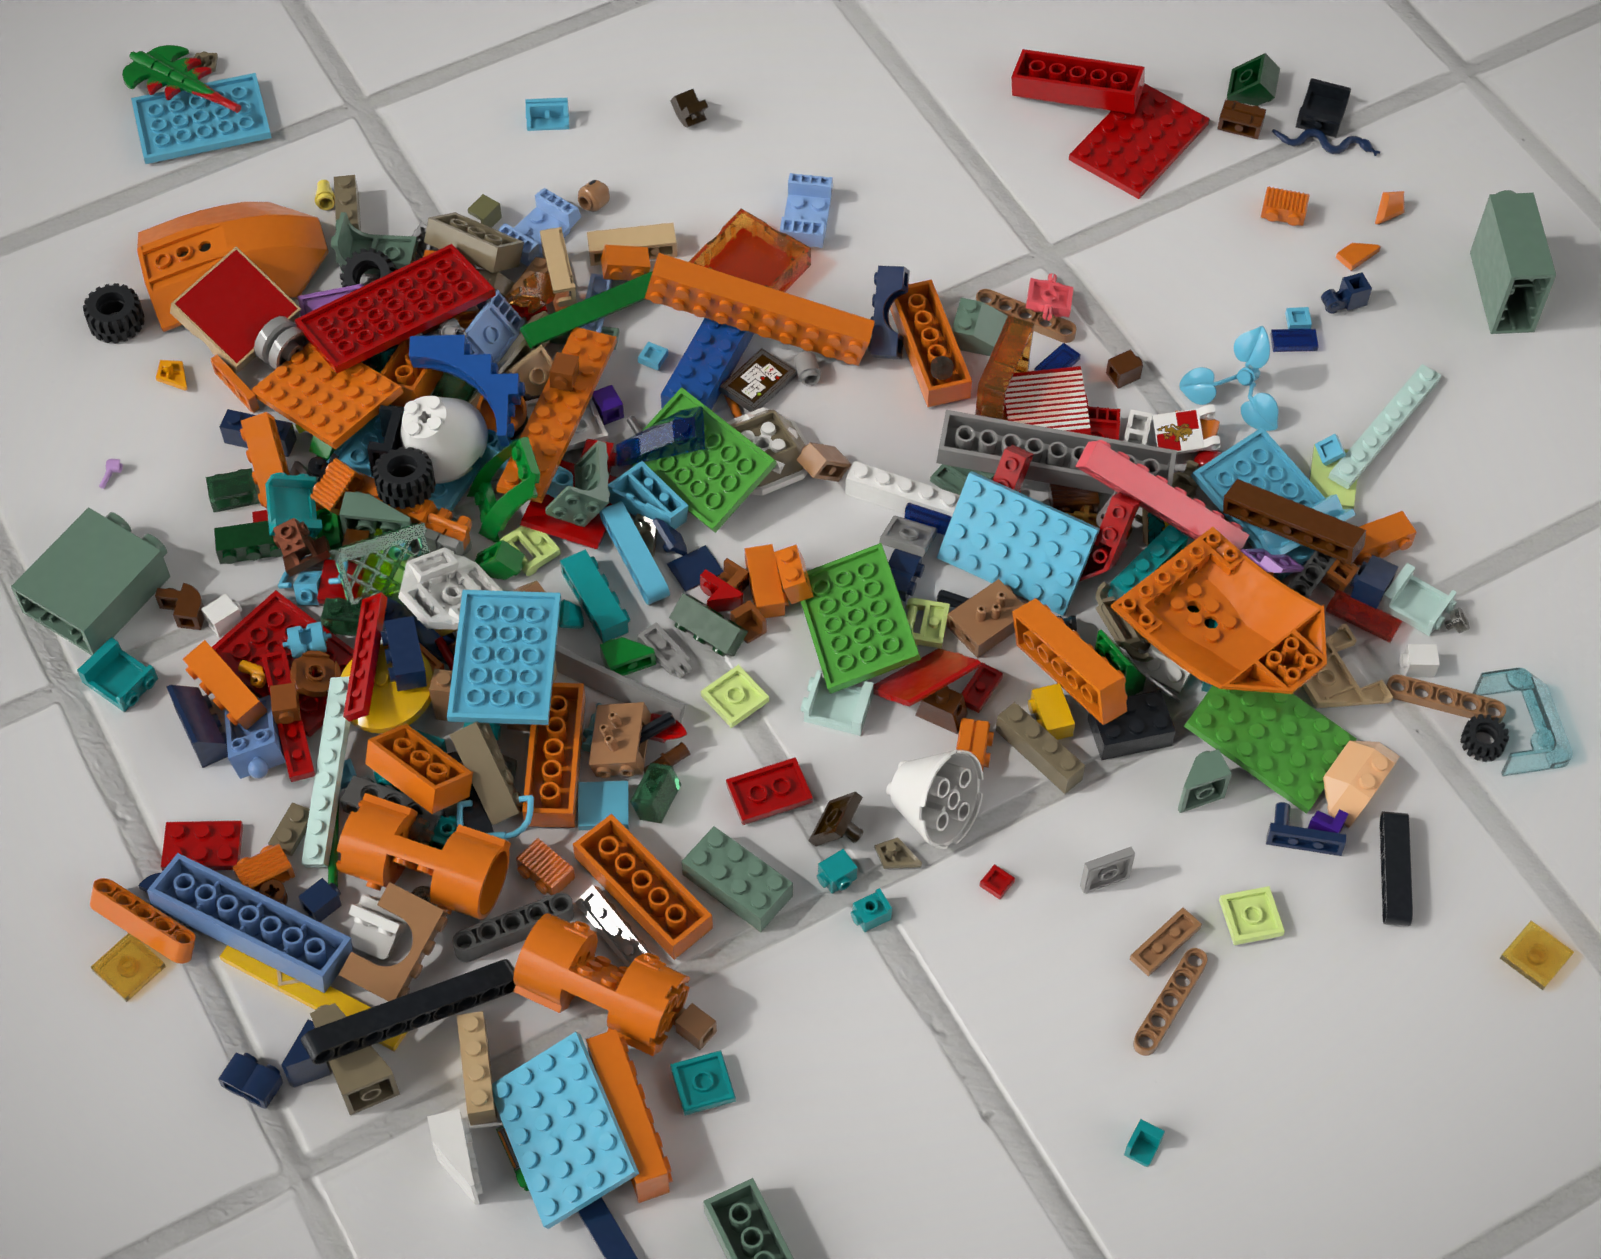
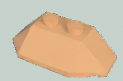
(1357, 777)

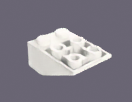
(455, 1150)

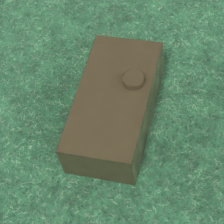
(475, 241)

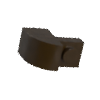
(689, 108)

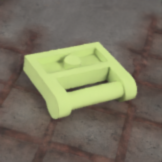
(538, 545)
(933, 621)

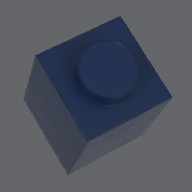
(320, 900)

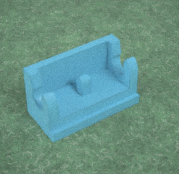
(547, 114)

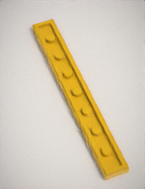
(300, 991)

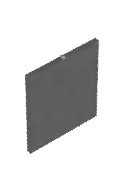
(1160, 686)

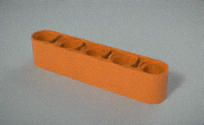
(142, 920)

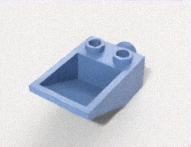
(257, 747)

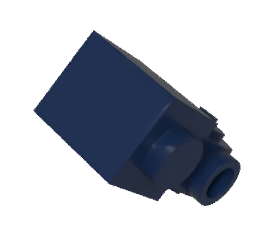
(1352, 294)

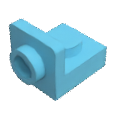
(307, 587)

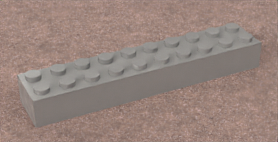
(980, 441)

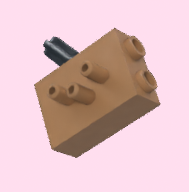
(982, 619)
(622, 738)

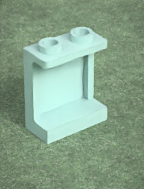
(1417, 602)
(840, 710)

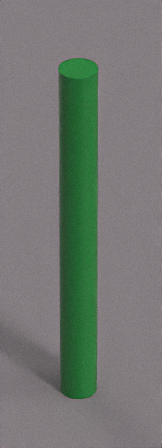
(332, 868)

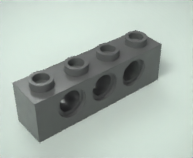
(359, 786)

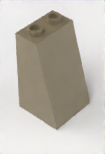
(361, 1075)

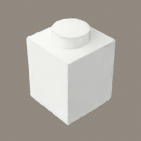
(222, 614)
(1420, 660)

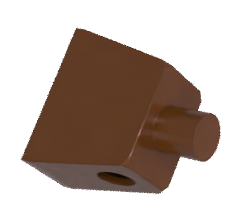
(944, 709)

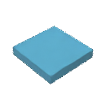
(601, 799)

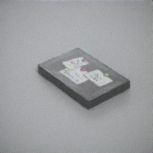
(757, 381)

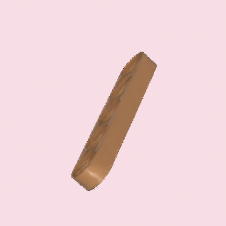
(1019, 307)
(1435, 691)
(1168, 1013)

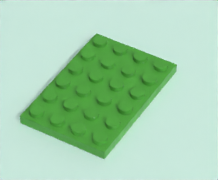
(713, 478)
(858, 619)
(1272, 739)

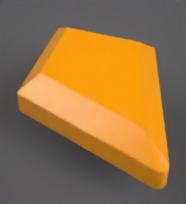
(172, 374)

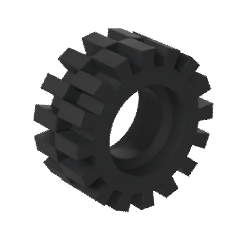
(1487, 726)

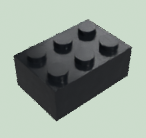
(1138, 730)

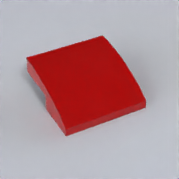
(335, 590)

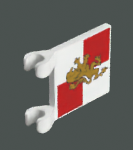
(1183, 430)

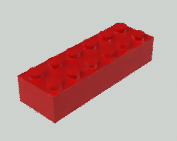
(1078, 81)

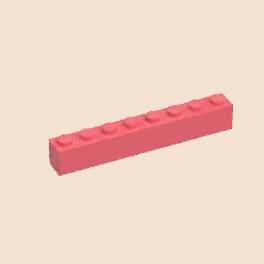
(1155, 494)

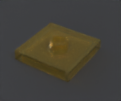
(1536, 955)
(128, 967)

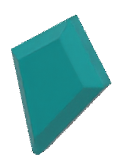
(570, 615)

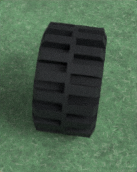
(362, 262)
(108, 301)
(404, 477)

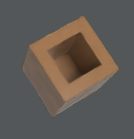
(695, 1026)

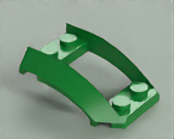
(496, 514)

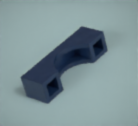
(890, 284)

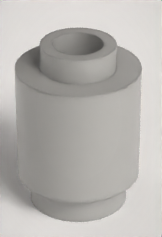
(807, 368)

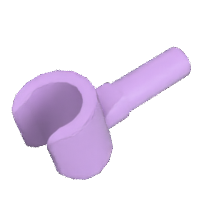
(112, 465)

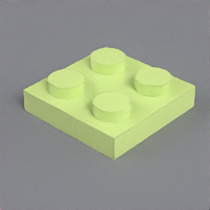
(734, 696)
(1251, 915)

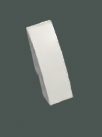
(1138, 427)

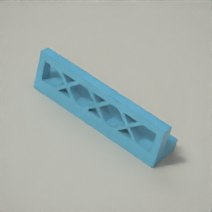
(1279, 545)

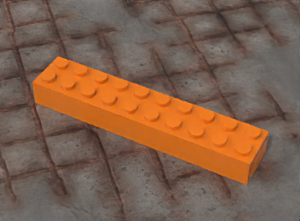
(759, 309)

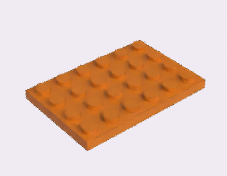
(323, 401)

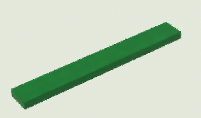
(586, 311)

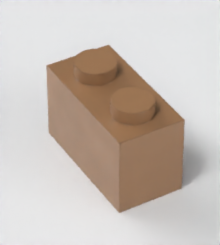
(823, 461)

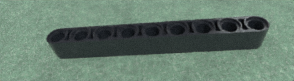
(409, 1012)

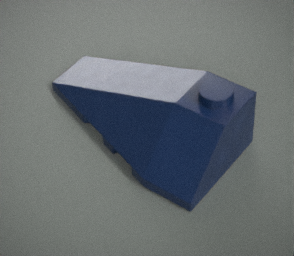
(397, 609)

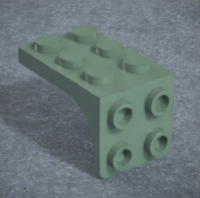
(348, 239)
(590, 492)

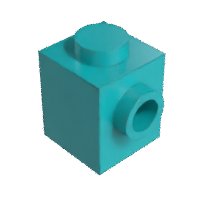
(837, 872)

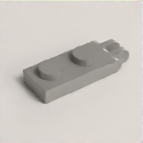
(667, 652)

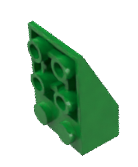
(1120, 661)

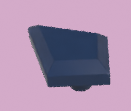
(672, 538)

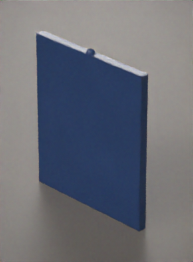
(690, 567)

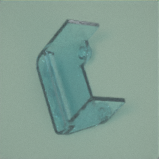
(1549, 741)

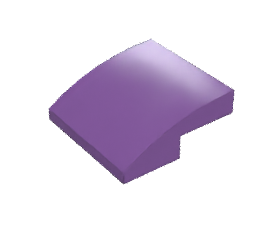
(1272, 563)

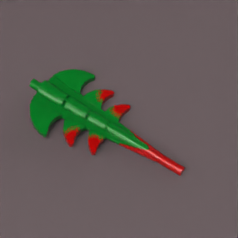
(164, 69)

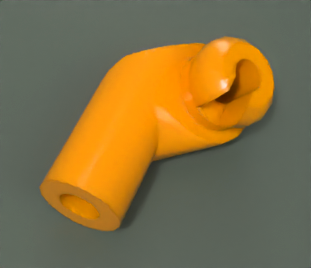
(256, 673)

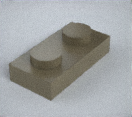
(291, 829)

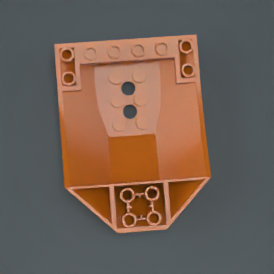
(275, 238)
(1264, 632)

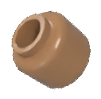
(593, 195)

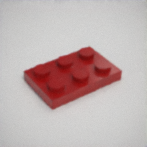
(769, 791)
(205, 842)

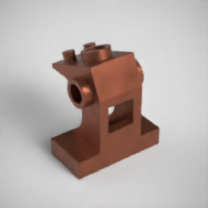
(297, 543)

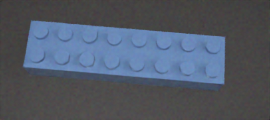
(250, 922)

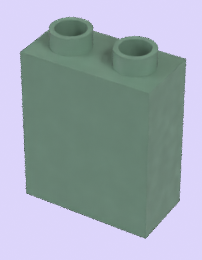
(1512, 262)
(92, 579)

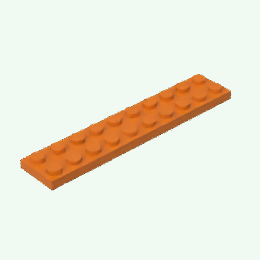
(560, 411)

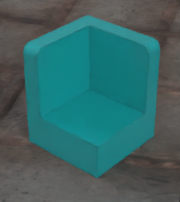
(1144, 1143)

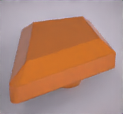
(1390, 206)

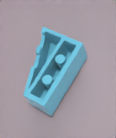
(648, 496)

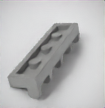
(611, 925)

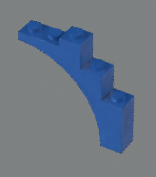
(455, 357)

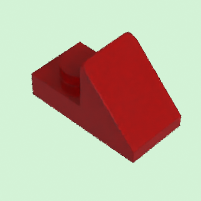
(722, 595)

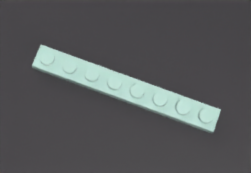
(1384, 426)
(327, 778)

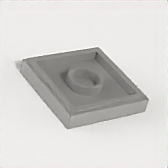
(908, 536)
(1107, 870)

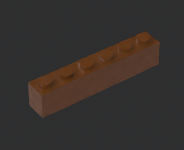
(1294, 521)

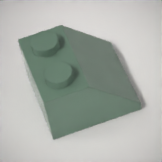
(1206, 781)

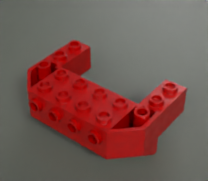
(1113, 529)

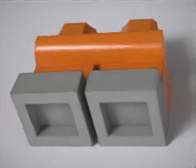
(447, 533)

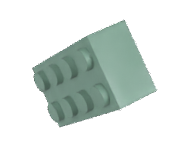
(737, 878)
(745, 1224)

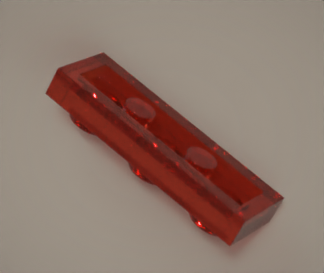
(1363, 616)

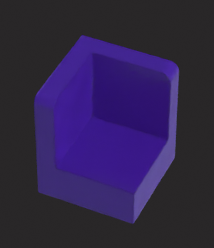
(608, 404)
(1324, 822)

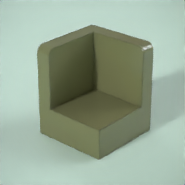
(486, 210)

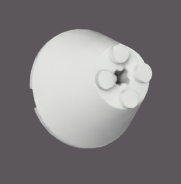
(447, 431)
(939, 795)

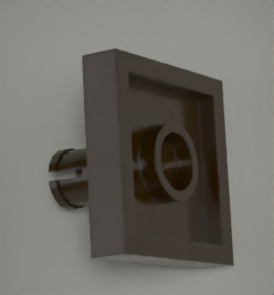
(837, 820)

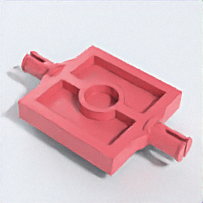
(1049, 297)

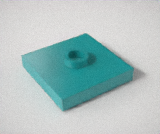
(702, 1082)

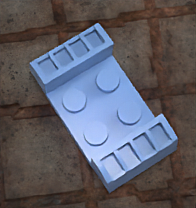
(807, 208)
(549, 213)
(494, 327)

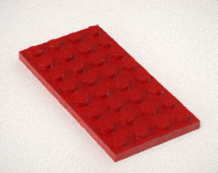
(394, 308)

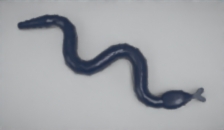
(1363, 143)

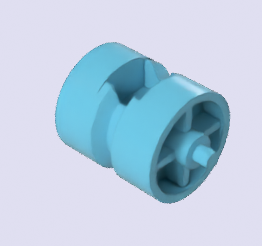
(307, 639)

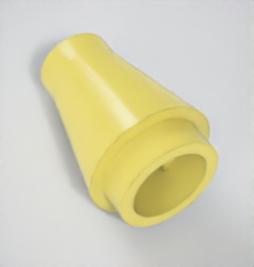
(324, 195)

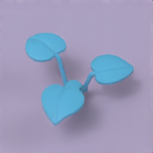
(1253, 349)

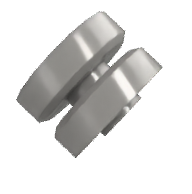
(279, 341)

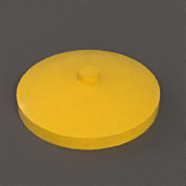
(392, 707)

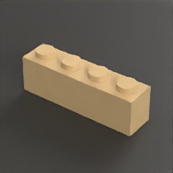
(657, 237)
(476, 1068)

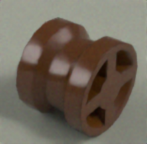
(274, 886)

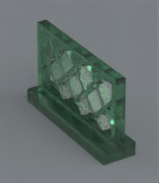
(373, 545)

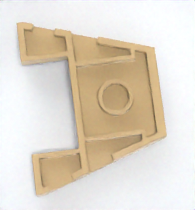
(1335, 684)

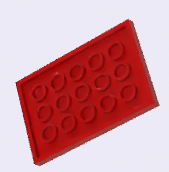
(1139, 146)
(265, 632)

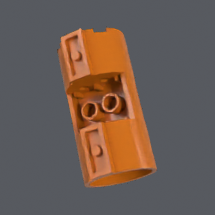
(464, 873)
(562, 964)

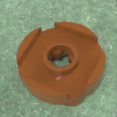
(304, 666)

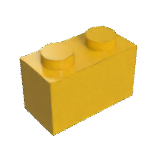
(1052, 711)

